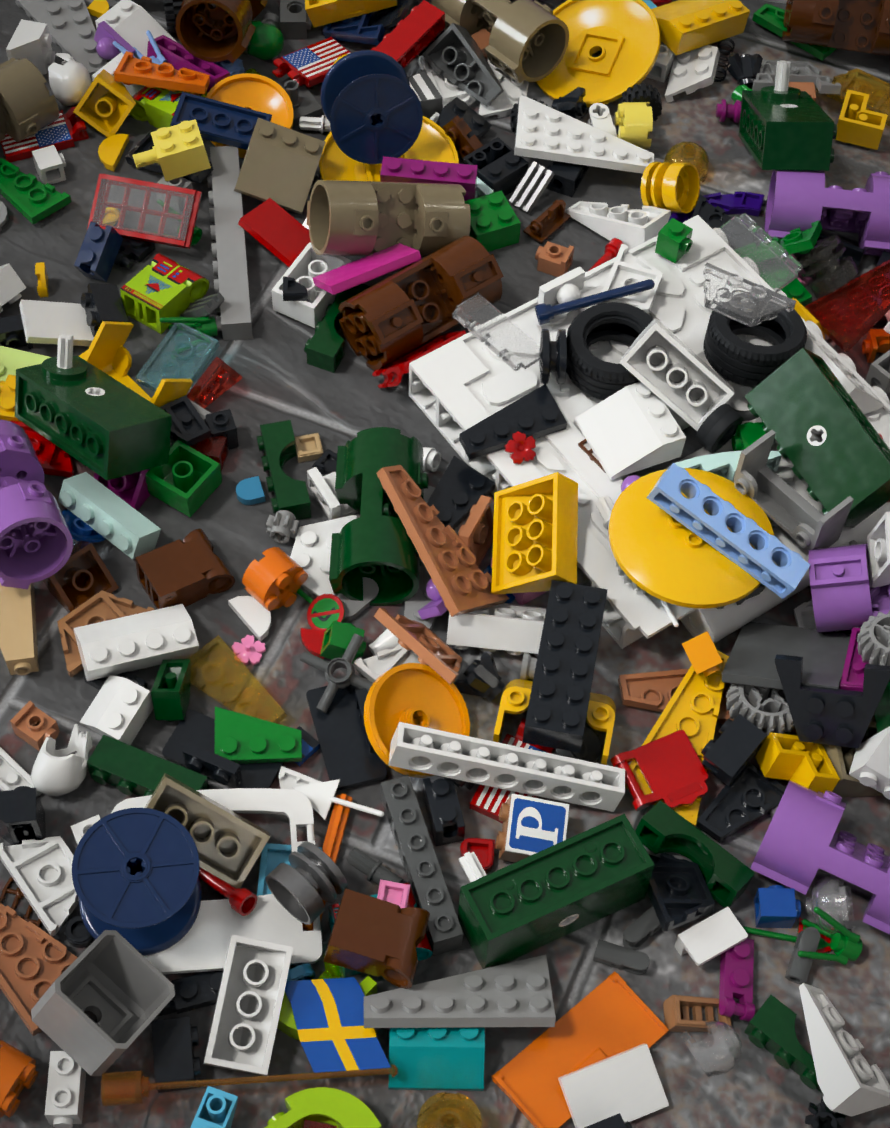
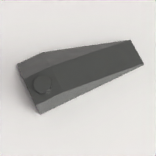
(463, 64)

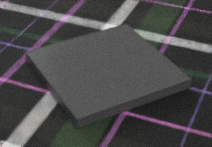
(759, 643)

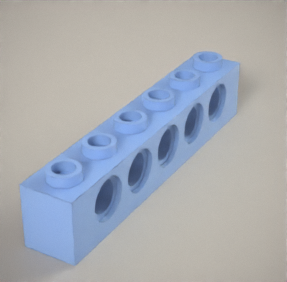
(735, 544)

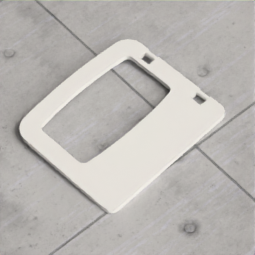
(208, 939)

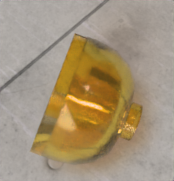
(690, 153)

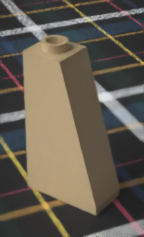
(18, 630)

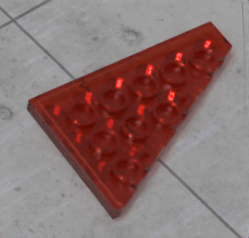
(854, 307)

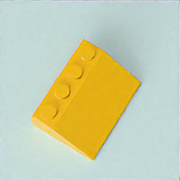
(698, 23)
(535, 535)

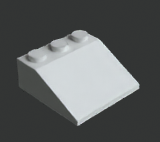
(631, 431)

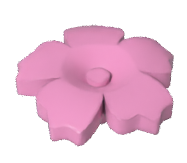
(249, 650)

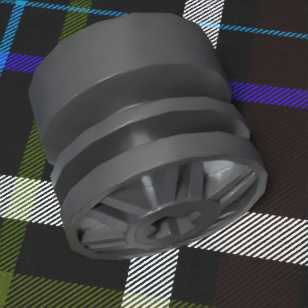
(306, 882)

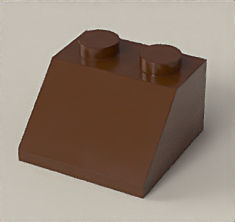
(80, 577)

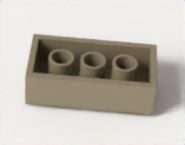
(224, 839)

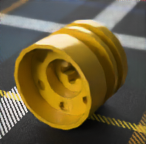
(670, 186)

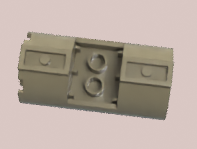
(523, 38)
(24, 100)
(373, 215)

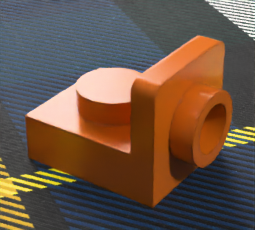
(876, 341)

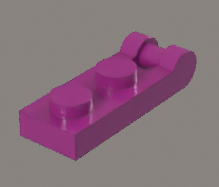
(737, 981)

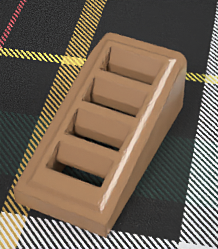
(677, 1013)

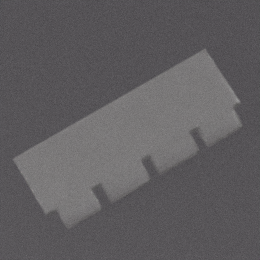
(760, 252)
(497, 332)

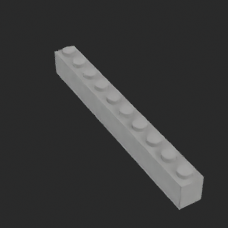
(229, 246)

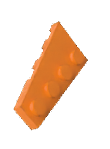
(152, 75)

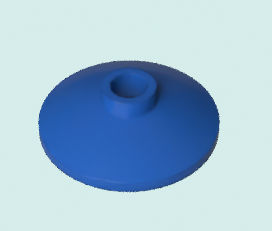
(79, 529)

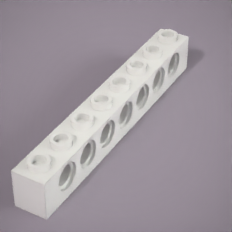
(506, 767)

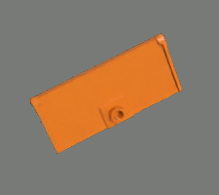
(593, 1030)

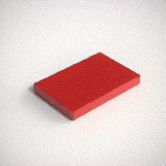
(276, 231)

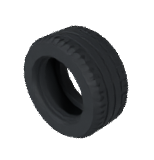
(602, 323)
(751, 363)

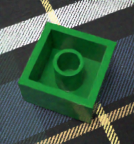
(493, 221)
(185, 479)

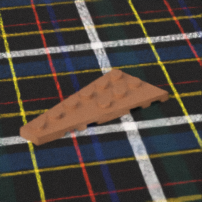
(439, 547)
(28, 963)

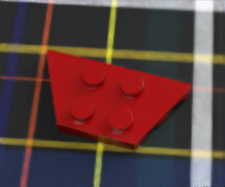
(51, 457)

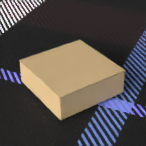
(308, 447)

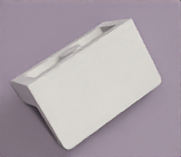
(324, 491)
(711, 937)

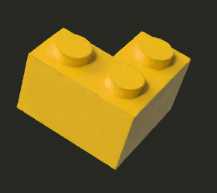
(859, 125)
(801, 762)

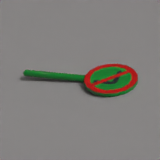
(323, 610)

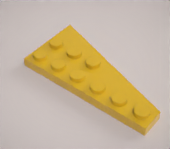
(695, 711)

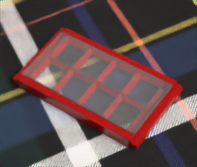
(146, 210)

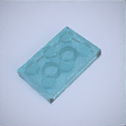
(178, 356)

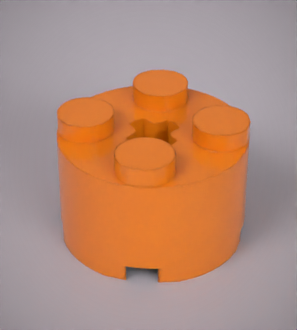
(274, 579)
(16, 1072)

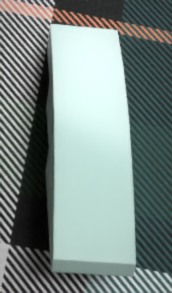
(725, 463)

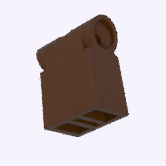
(183, 571)
(377, 938)

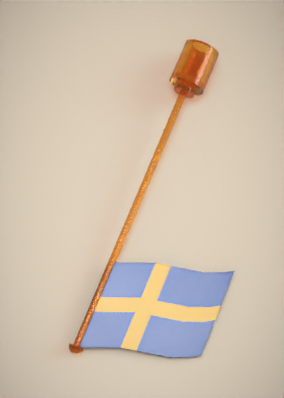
(329, 1030)

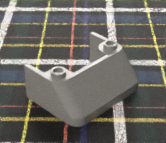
(783, 503)

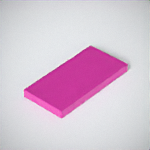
(367, 268)

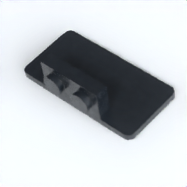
(344, 738)
(194, 748)

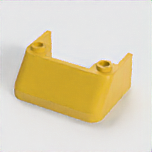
(112, 358)
(599, 714)

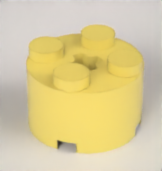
(635, 123)

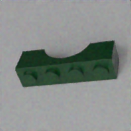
(326, 346)
(279, 446)
(667, 831)
(775, 1031)

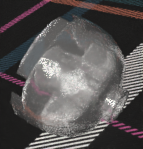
(834, 899)

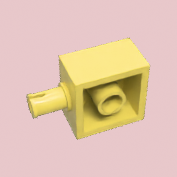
(177, 150)

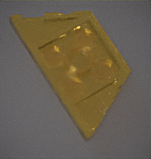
(863, 82)

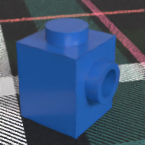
(776, 907)

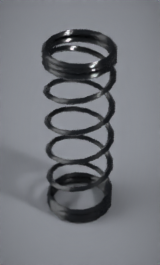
(726, 51)

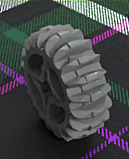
(875, 640)
(761, 706)

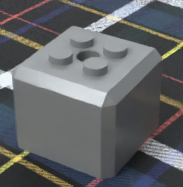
(117, 988)

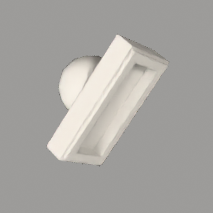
(563, 288)

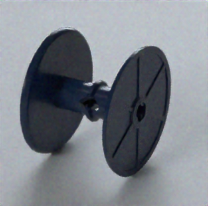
(371, 106)
(138, 878)

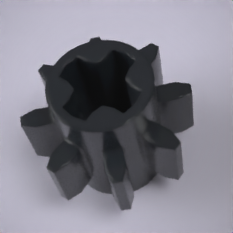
(822, 1110)

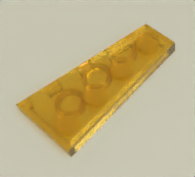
(230, 683)

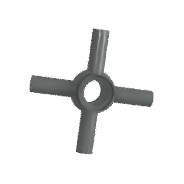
(329, 668)

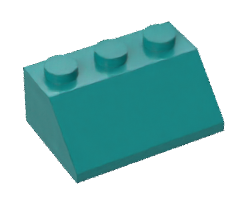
(437, 1058)

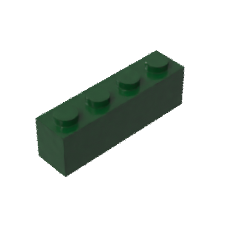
(136, 770)

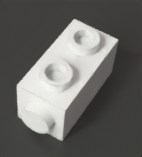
(64, 1091)

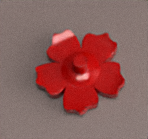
(521, 448)

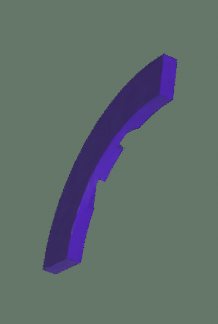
(732, 204)

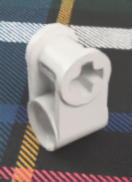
(601, 118)

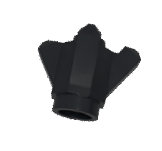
(744, 67)
(572, 104)
(481, 678)

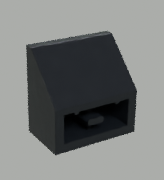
(498, 166)
(21, 815)

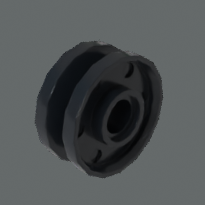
(553, 356)

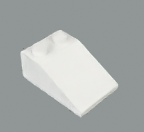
(131, 24)

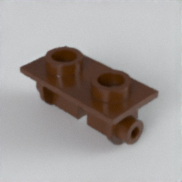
(457, 131)
(548, 222)

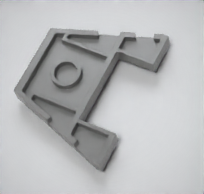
(799, 72)

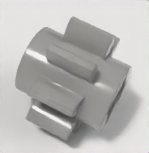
(282, 526)

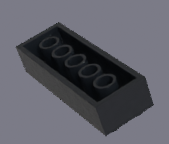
(565, 666)

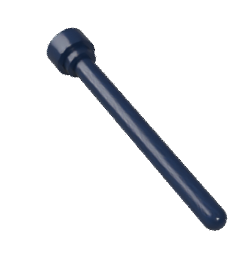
(547, 312)

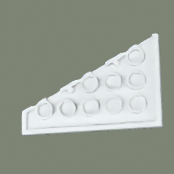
(561, 138)

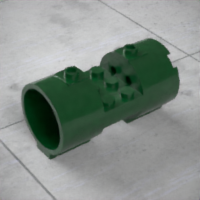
(377, 541)

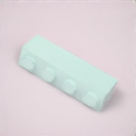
(109, 515)

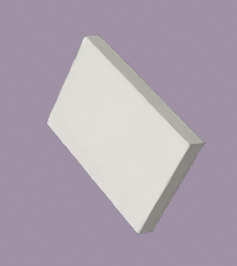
(47, 319)
(614, 1086)

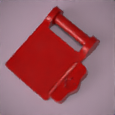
(669, 769)

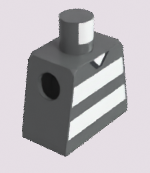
(427, 93)

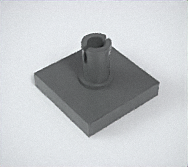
(302, 101)

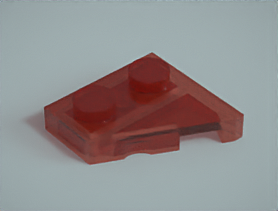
(213, 383)

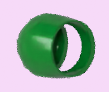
(266, 41)

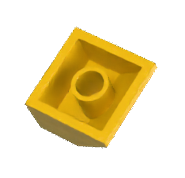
(105, 104)

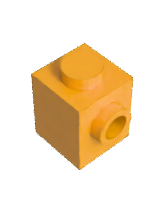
(703, 654)

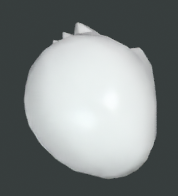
(68, 80)
(57, 771)

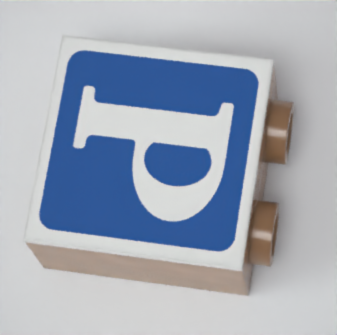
(530, 826)

